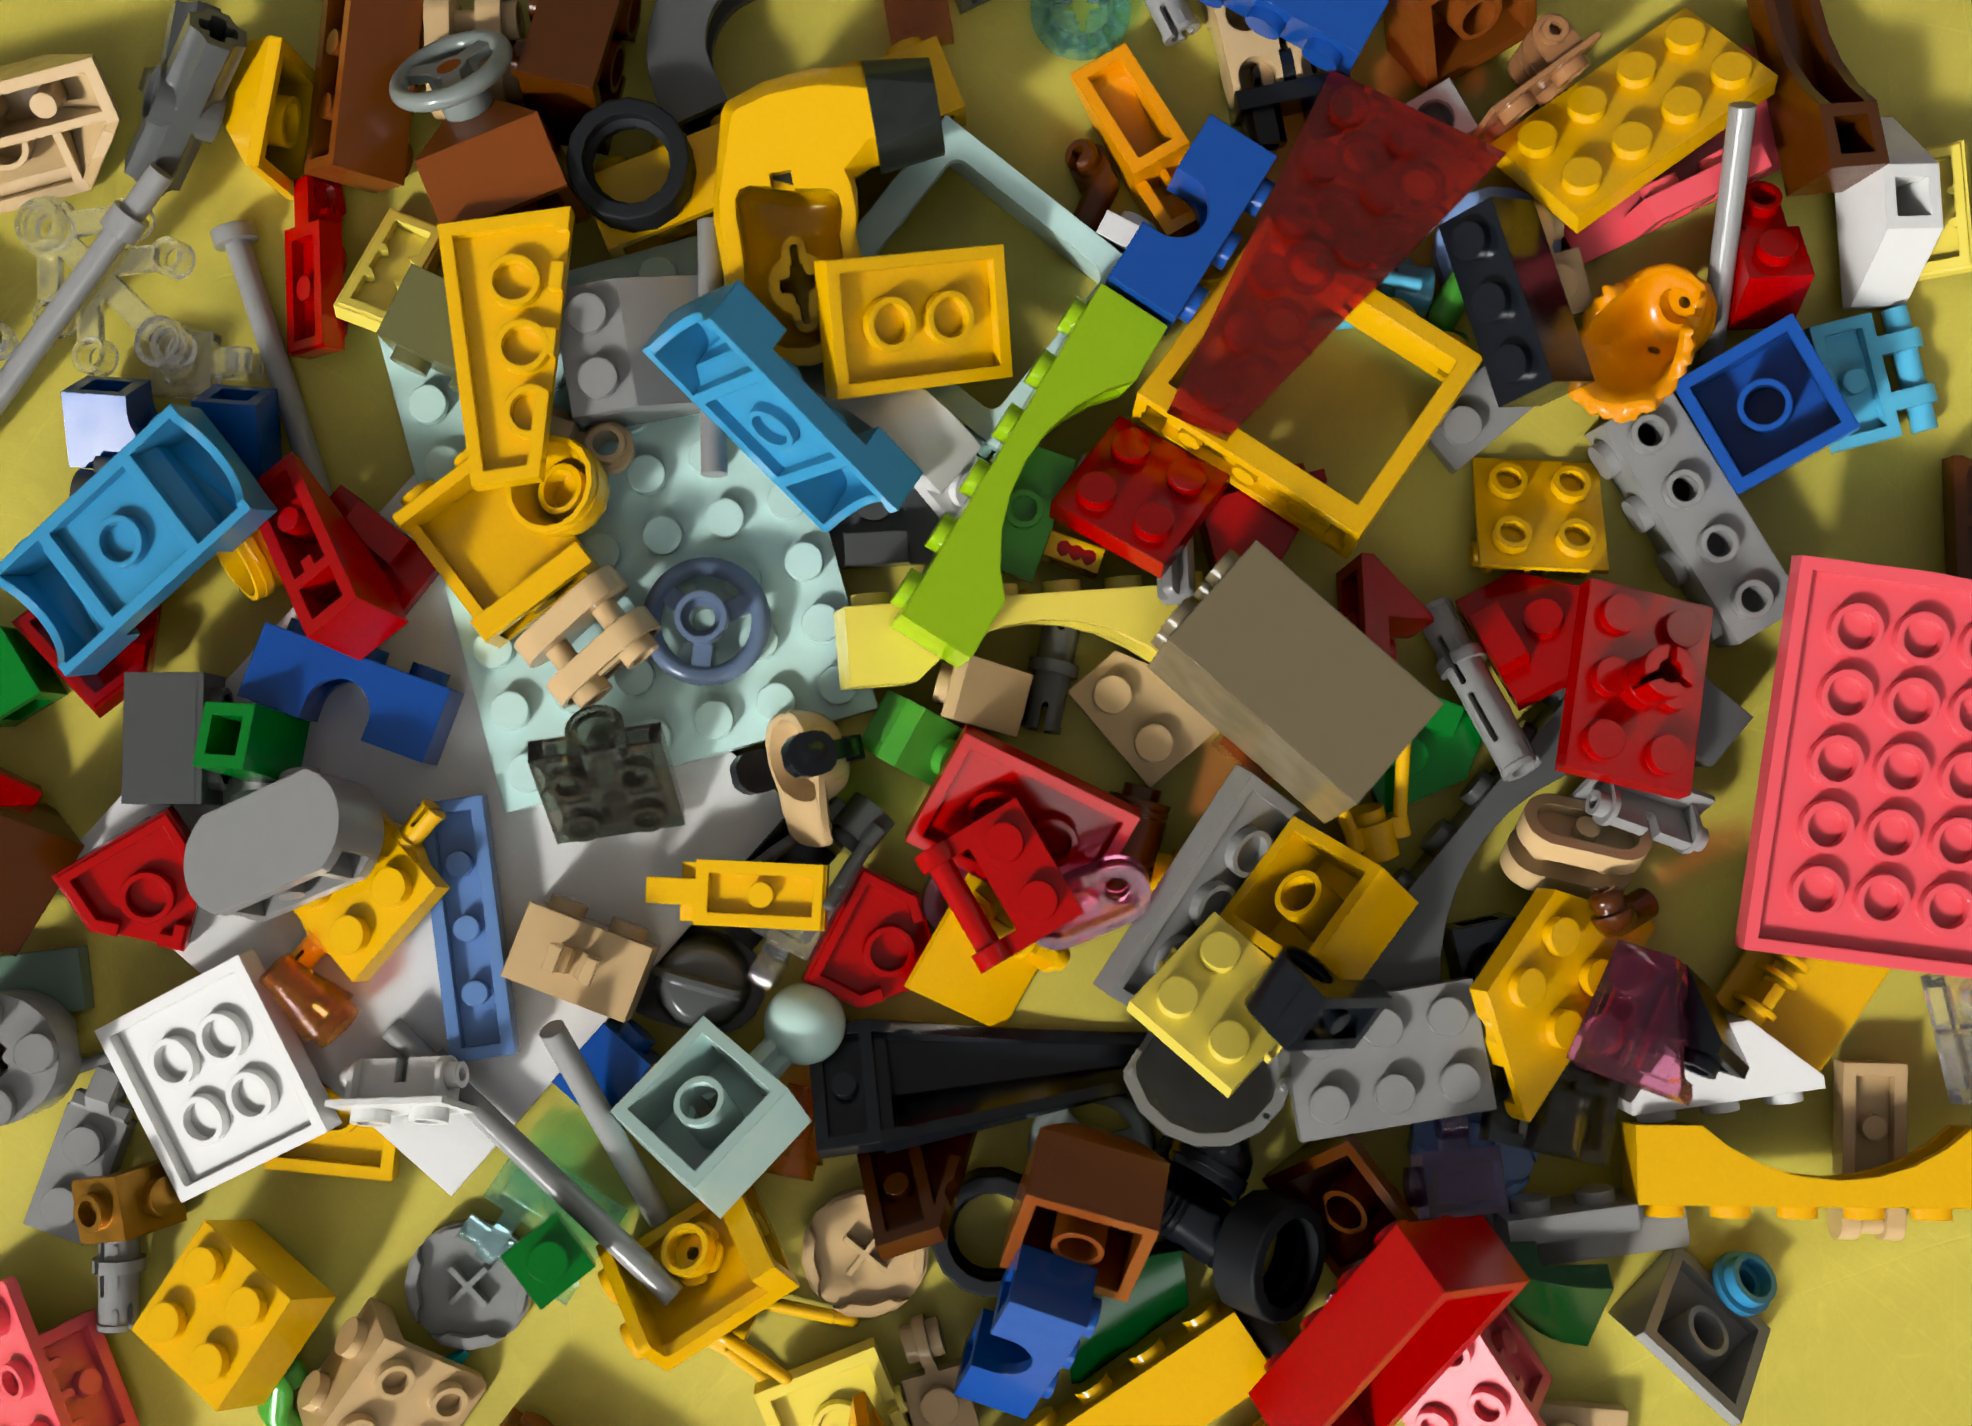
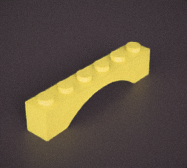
(879, 656)

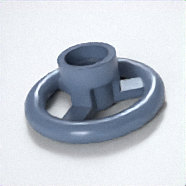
(686, 607)

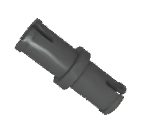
(1051, 679)

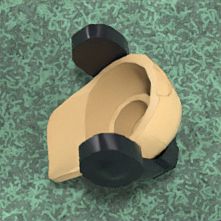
(807, 765)

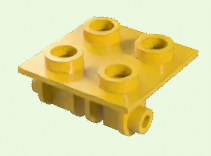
(1538, 517)
(952, 978)
(1800, 999)

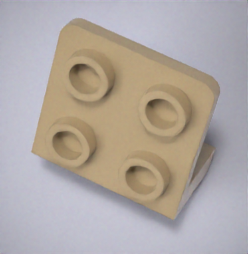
(385, 1380)

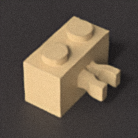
(581, 958)

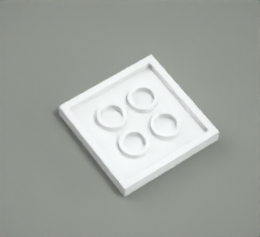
(217, 1076)

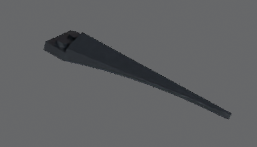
(930, 1081)

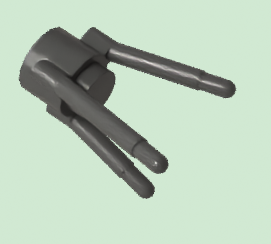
(856, 830)

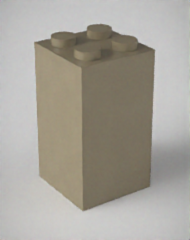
(1291, 681)

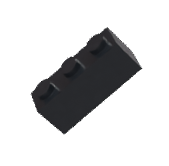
(1515, 302)

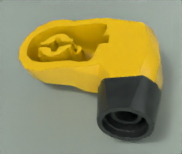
(791, 175)

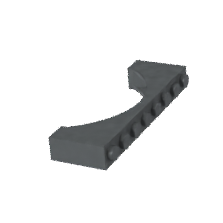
(1415, 950)

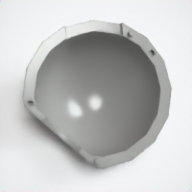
(1191, 1108)

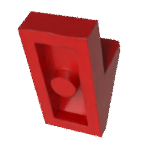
(1379, 603)

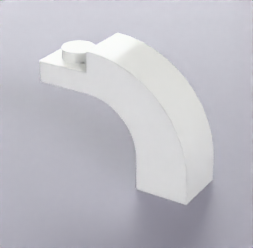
(921, 430)

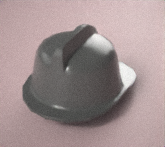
(702, 977)

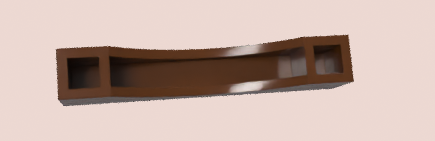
(1819, 114)

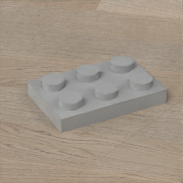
(1410, 1067)

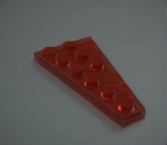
(1339, 221)

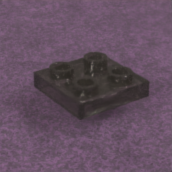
(605, 777)
(1570, 1124)

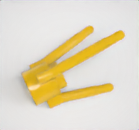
(1372, 830)
(757, 1364)

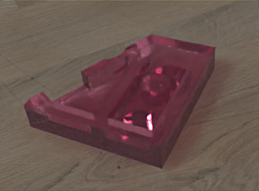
(1638, 1023)

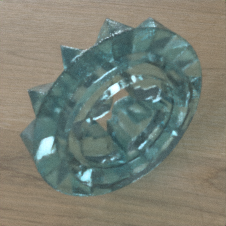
(1062, 32)

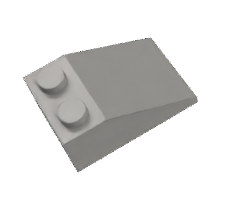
(602, 347)

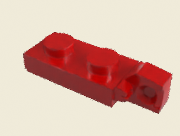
(315, 269)

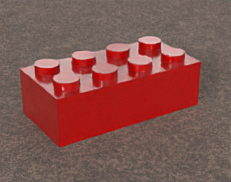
(1391, 1325)

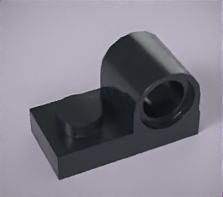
(1310, 1006)

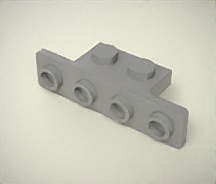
(1586, 1225)

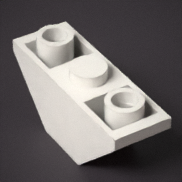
(1889, 224)
(1772, 1074)

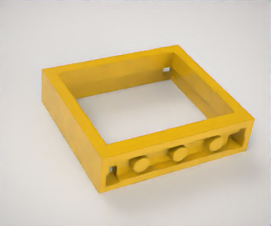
(1276, 480)

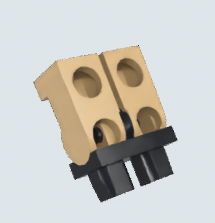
(1261, 77)

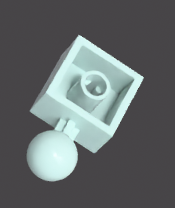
(723, 1112)

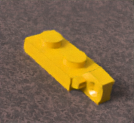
(746, 894)

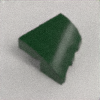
(1560, 1299)
(1154, 1300)

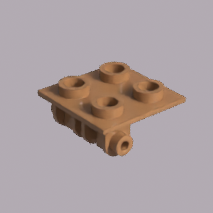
(1541, 70)

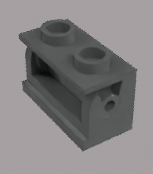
(161, 738)

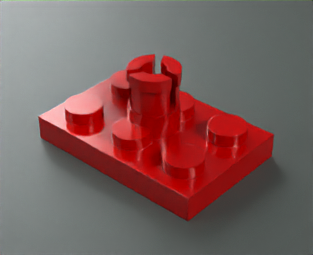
(1634, 689)
(984, 773)

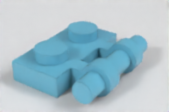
(1856, 365)

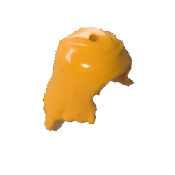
(1643, 339)

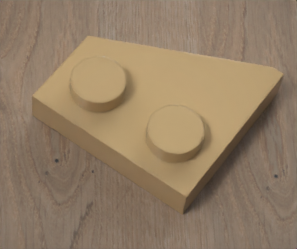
(1140, 716)

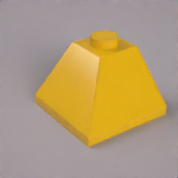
(271, 111)

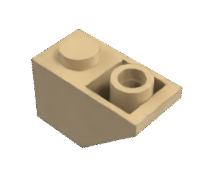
(983, 695)

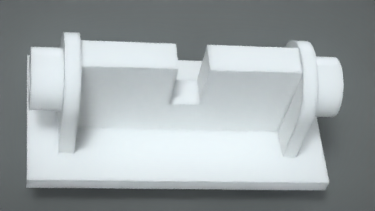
(377, 1092)

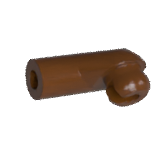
(1094, 180)
(1621, 913)

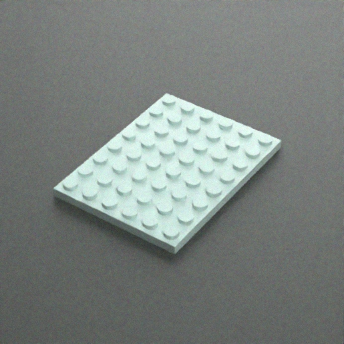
(654, 520)

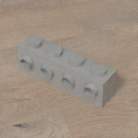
(1692, 519)

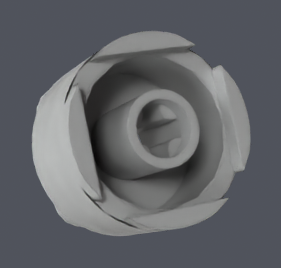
(39, 1053)

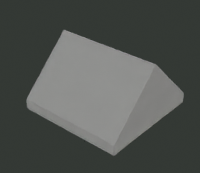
(1694, 1333)

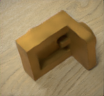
(125, 1204)

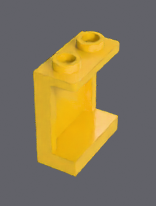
(487, 556)
(747, 1282)

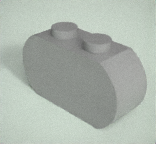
(283, 845)

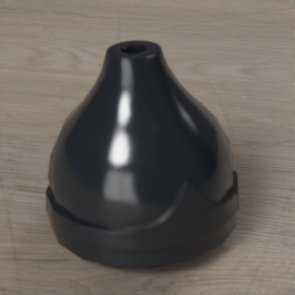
(1218, 1169)

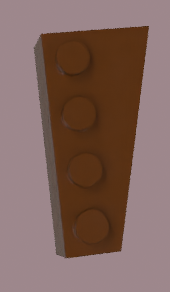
(574, 59)

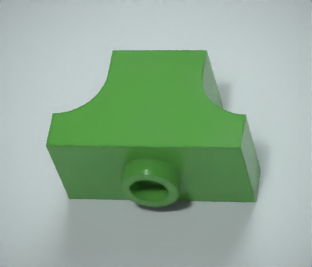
(1028, 510)
(910, 737)

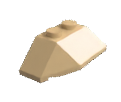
(53, 127)

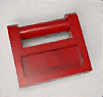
(1019, 874)

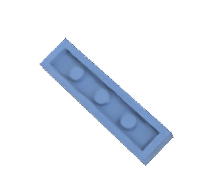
(471, 934)

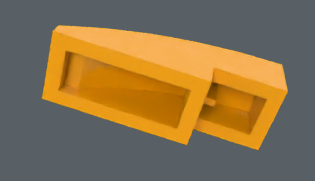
(1137, 136)

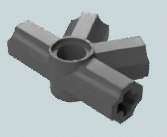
(186, 90)

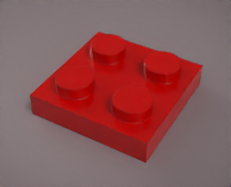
(1139, 496)

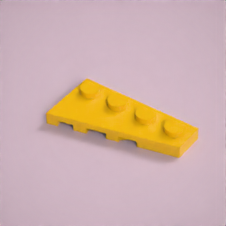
(506, 326)

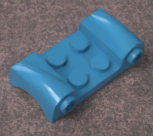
(727, 365)
(134, 537)

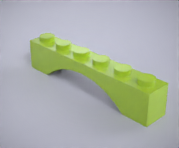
(962, 583)

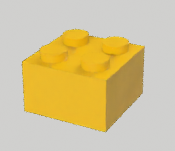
(1320, 899)
(233, 1313)

